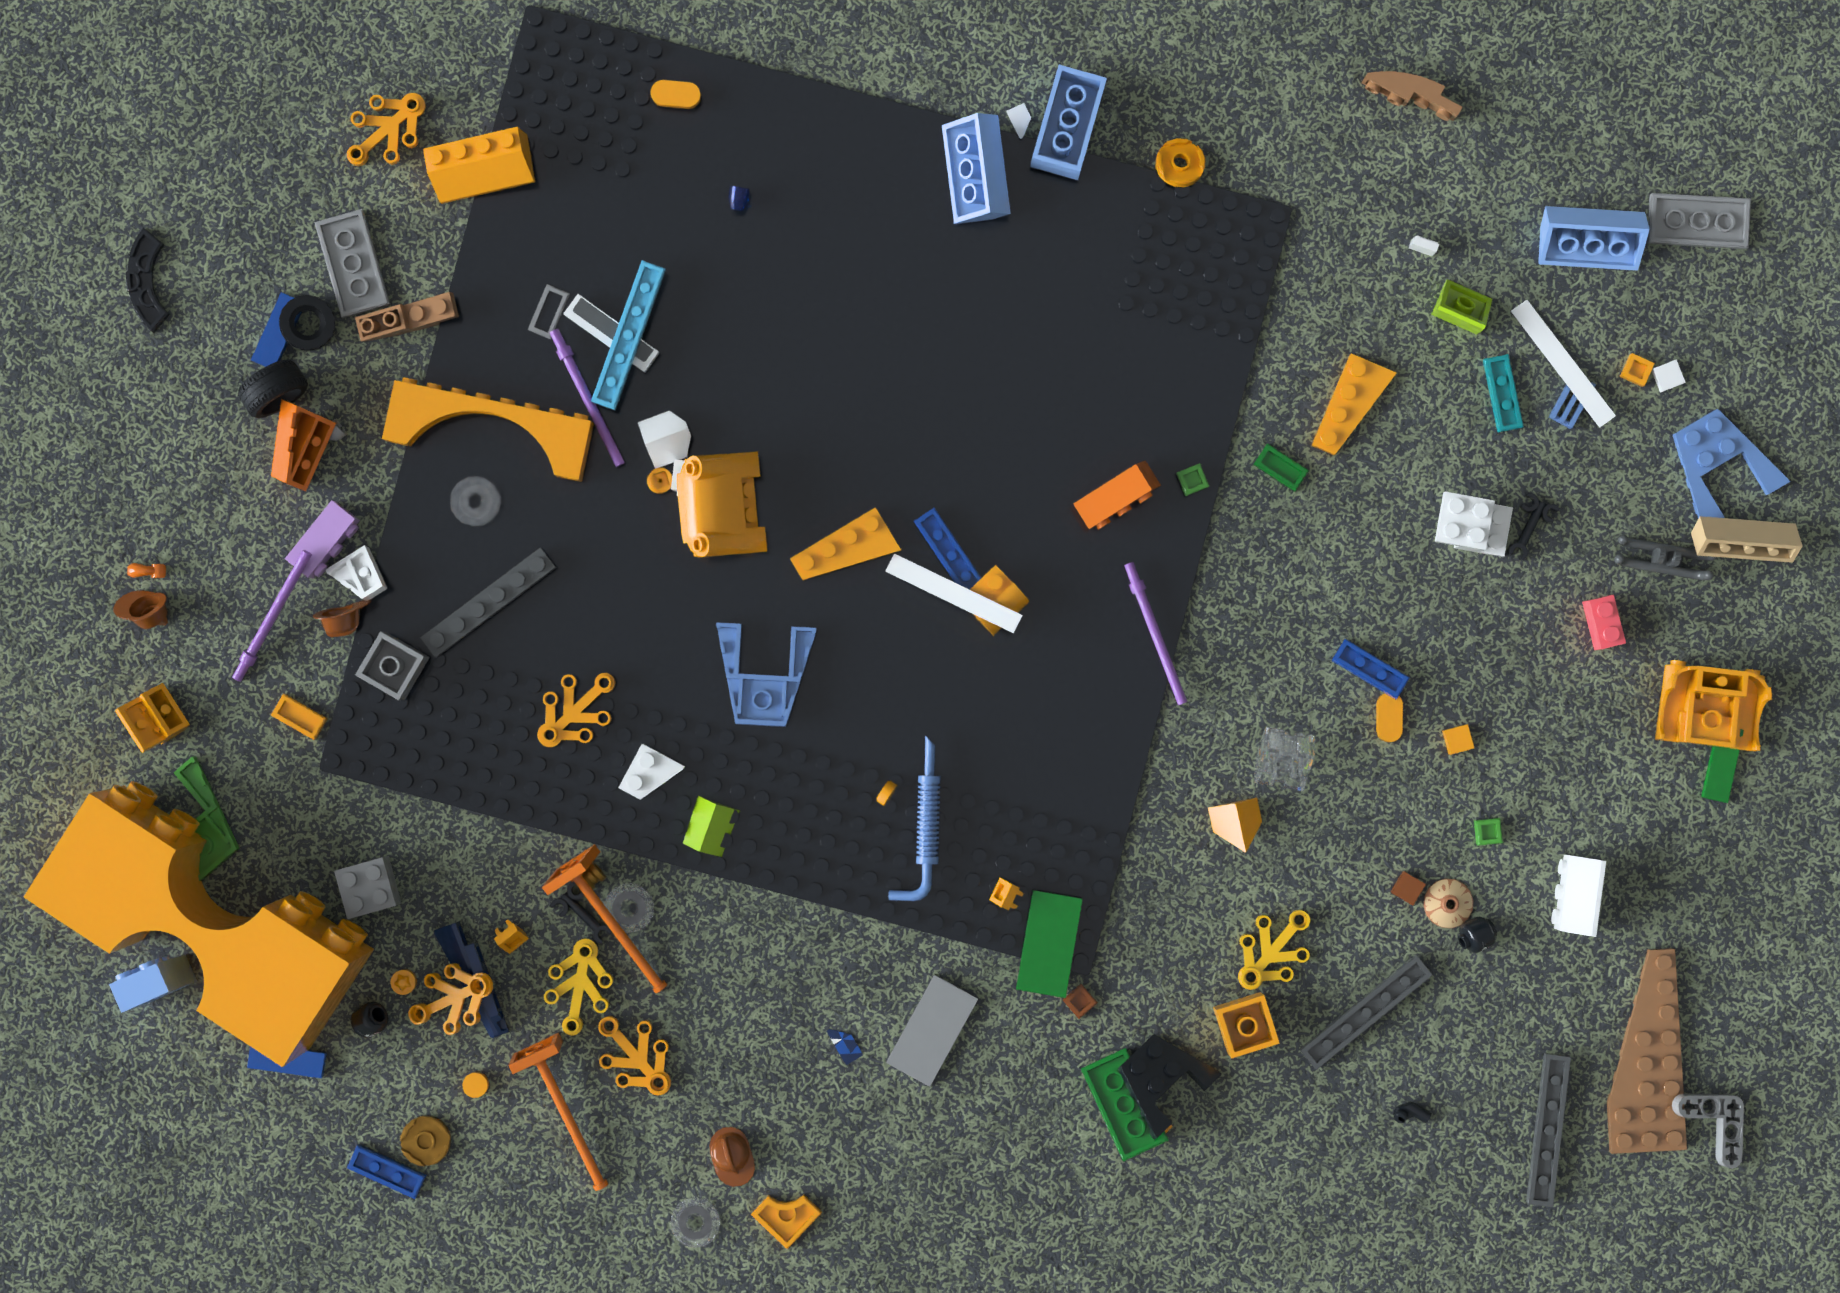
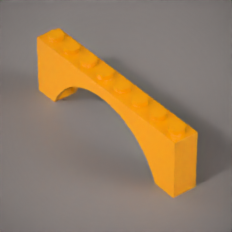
(418, 408)

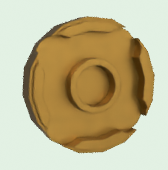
(433, 1139)

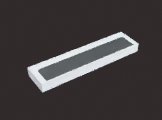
(604, 329)

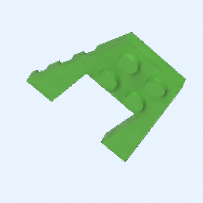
(213, 824)

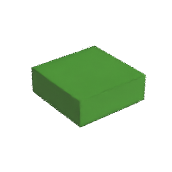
(1192, 479)
(1488, 831)

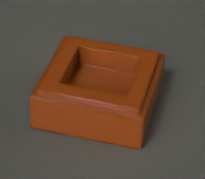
(1408, 888)
(1079, 1001)

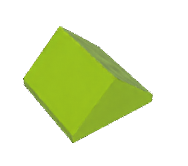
(1463, 307)
(708, 826)

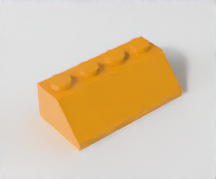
(479, 164)

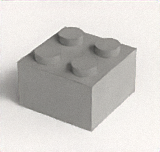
(392, 666)
(367, 887)

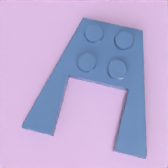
(1711, 443)
(763, 698)

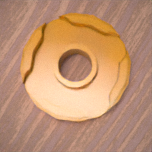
(1175, 175)

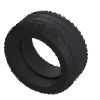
(265, 388)

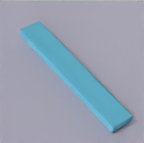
(628, 335)

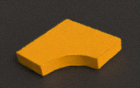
(786, 1219)

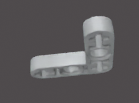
(1719, 1111)

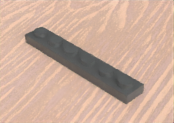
(488, 602)
(1365, 1012)
(1548, 1130)

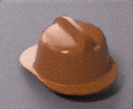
(143, 608)
(341, 620)
(732, 1156)

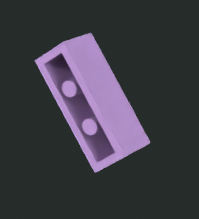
(324, 538)

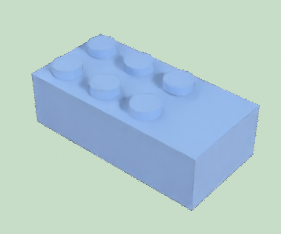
(1068, 122)
(151, 981)

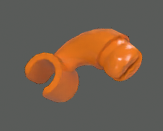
(155, 570)

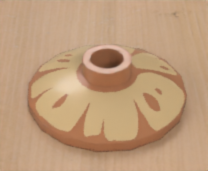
(1436, 899)

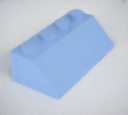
(976, 168)
(1592, 238)

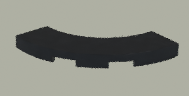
(140, 280)

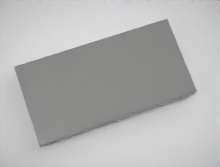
(1699, 221)
(352, 263)
(932, 1030)

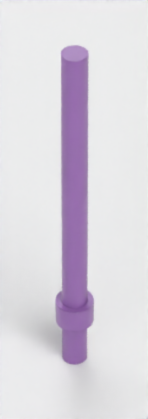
(565, 354)
(1137, 586)
(249, 656)

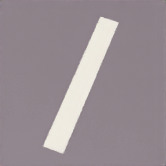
(1563, 363)
(954, 593)

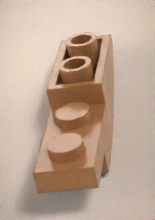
(1402, 86)
(407, 318)

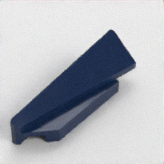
(471, 961)

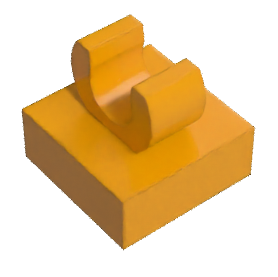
(1005, 893)
(510, 938)

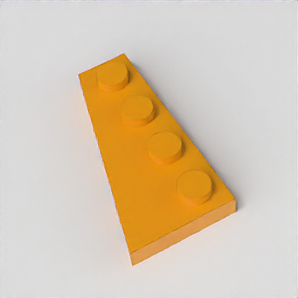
(1352, 398)
(852, 544)

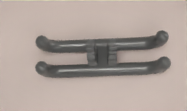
(1664, 558)

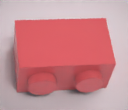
(1604, 622)

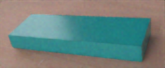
(1503, 393)

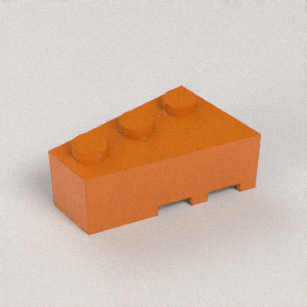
(299, 444)
(1117, 495)

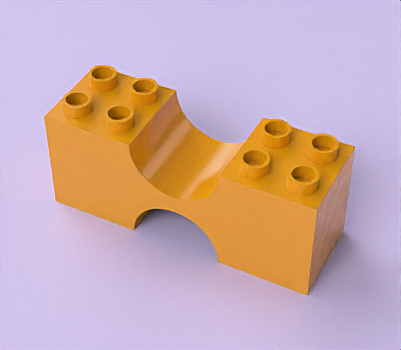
(137, 872)

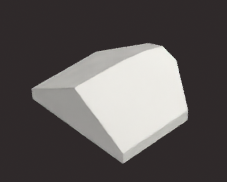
(665, 438)

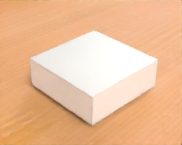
(1424, 245)
(1668, 376)

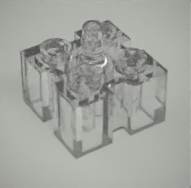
(1284, 758)

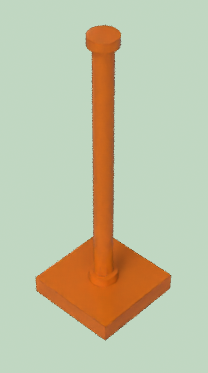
(572, 872)
(537, 1056)

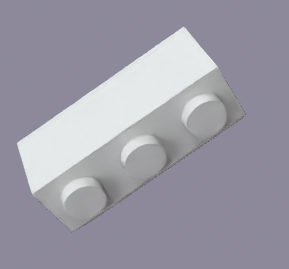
(1579, 895)

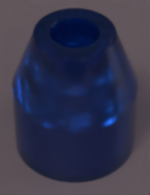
(738, 198)

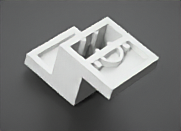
(1473, 524)

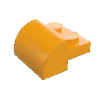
(1002, 590)
(152, 718)

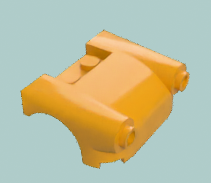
(720, 504)
(1711, 706)

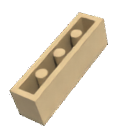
(1746, 539)

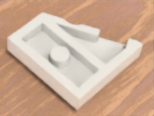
(359, 573)
(648, 772)

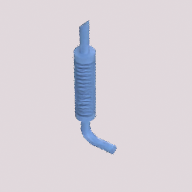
(927, 828)

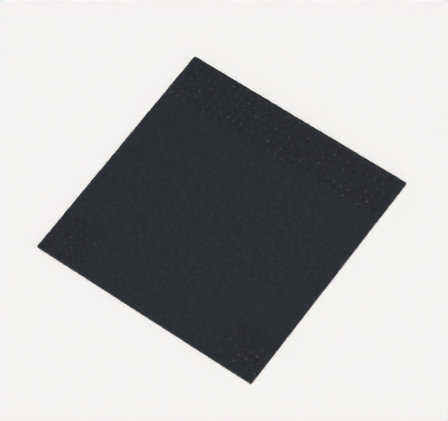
(868, 371)

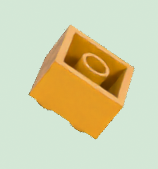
(1246, 1025)

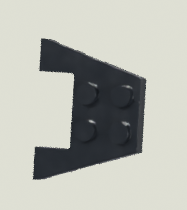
(1154, 1070)

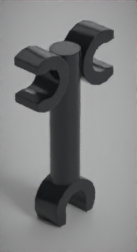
(1538, 509)
(570, 899)

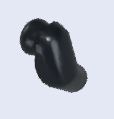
(1411, 1110)

